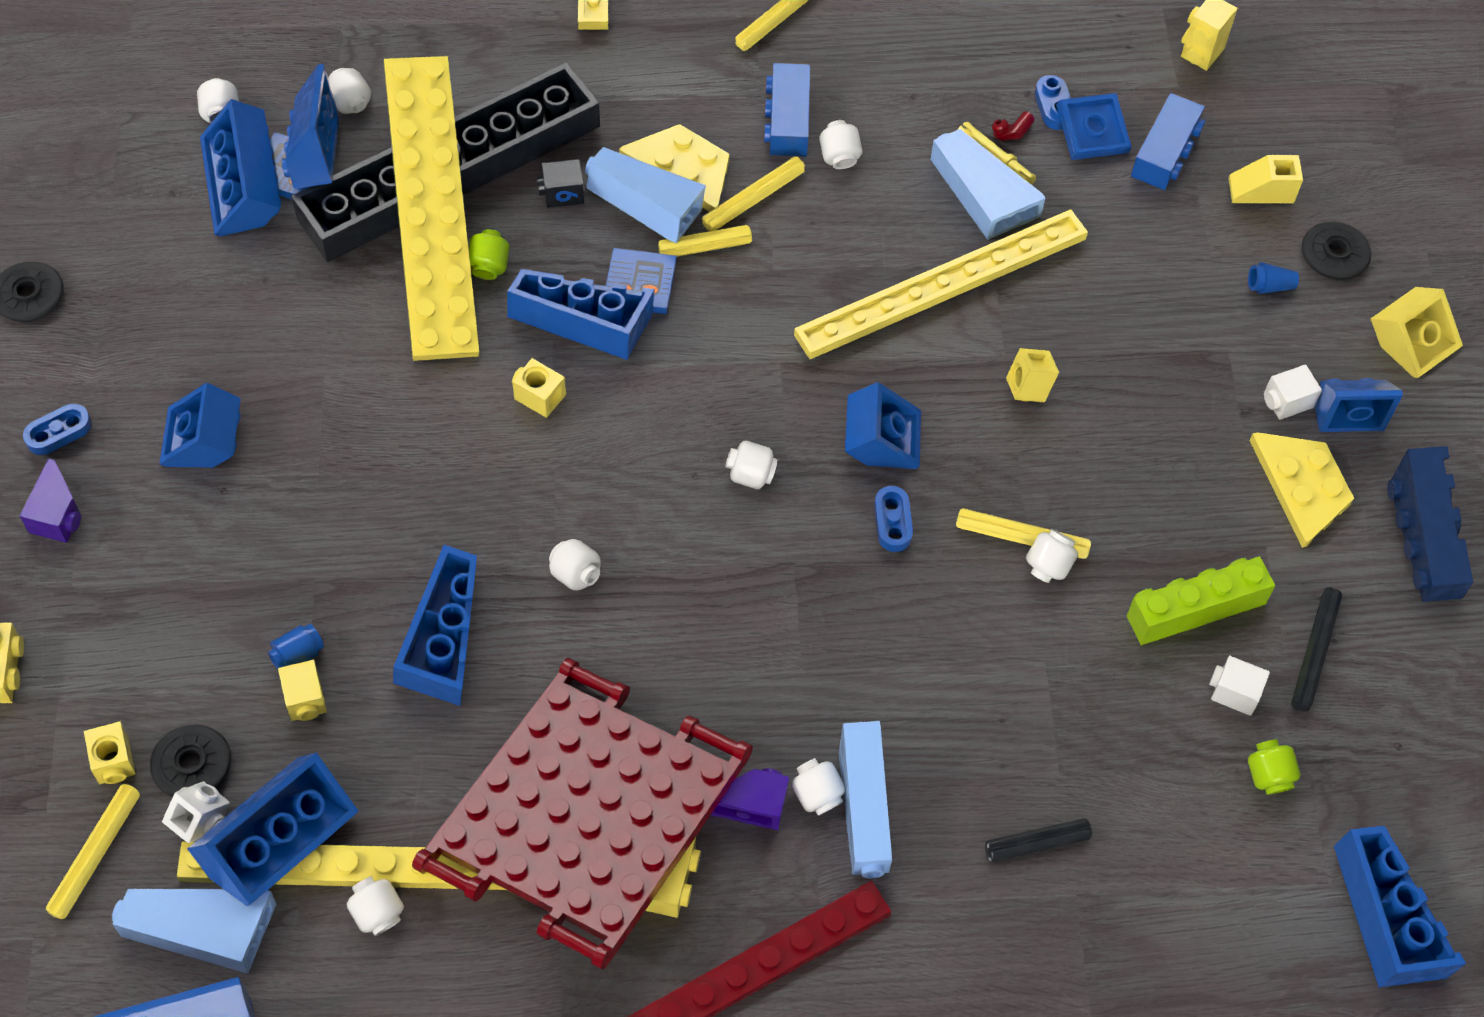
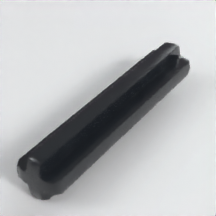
(1038, 839)

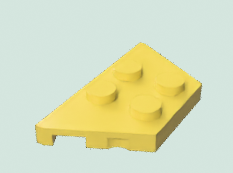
(685, 155)
(1303, 481)

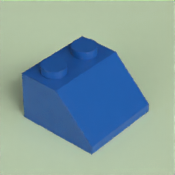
(1356, 405)
(201, 428)
(882, 428)

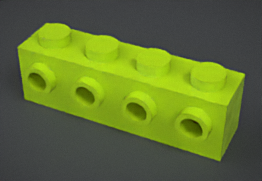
(1200, 599)

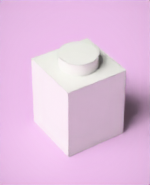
(1292, 392)
(1238, 685)

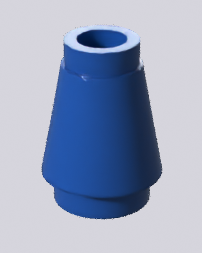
(1270, 278)

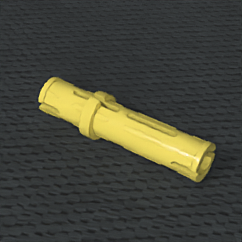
(1008, 159)

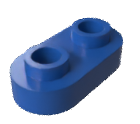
(1047, 94)
(57, 429)
(893, 521)

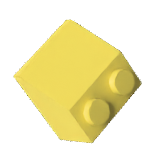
(1418, 330)

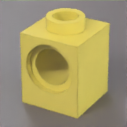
(1032, 375)
(540, 399)
(302, 691)
(103, 741)

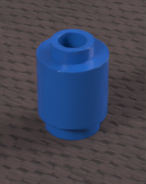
(295, 646)

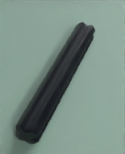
(1316, 649)

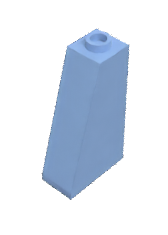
(985, 185)
(646, 192)
(865, 798)
(196, 923)

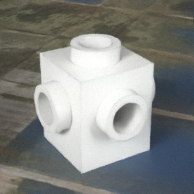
(195, 811)

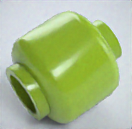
(488, 254)
(1274, 767)

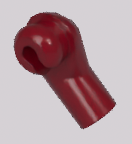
(1005, 131)

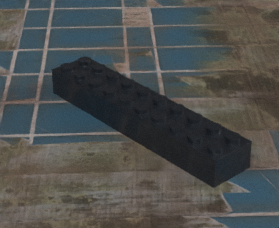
(489, 142)

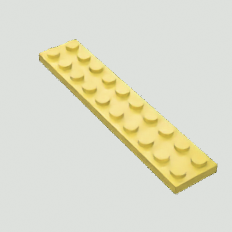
(430, 209)

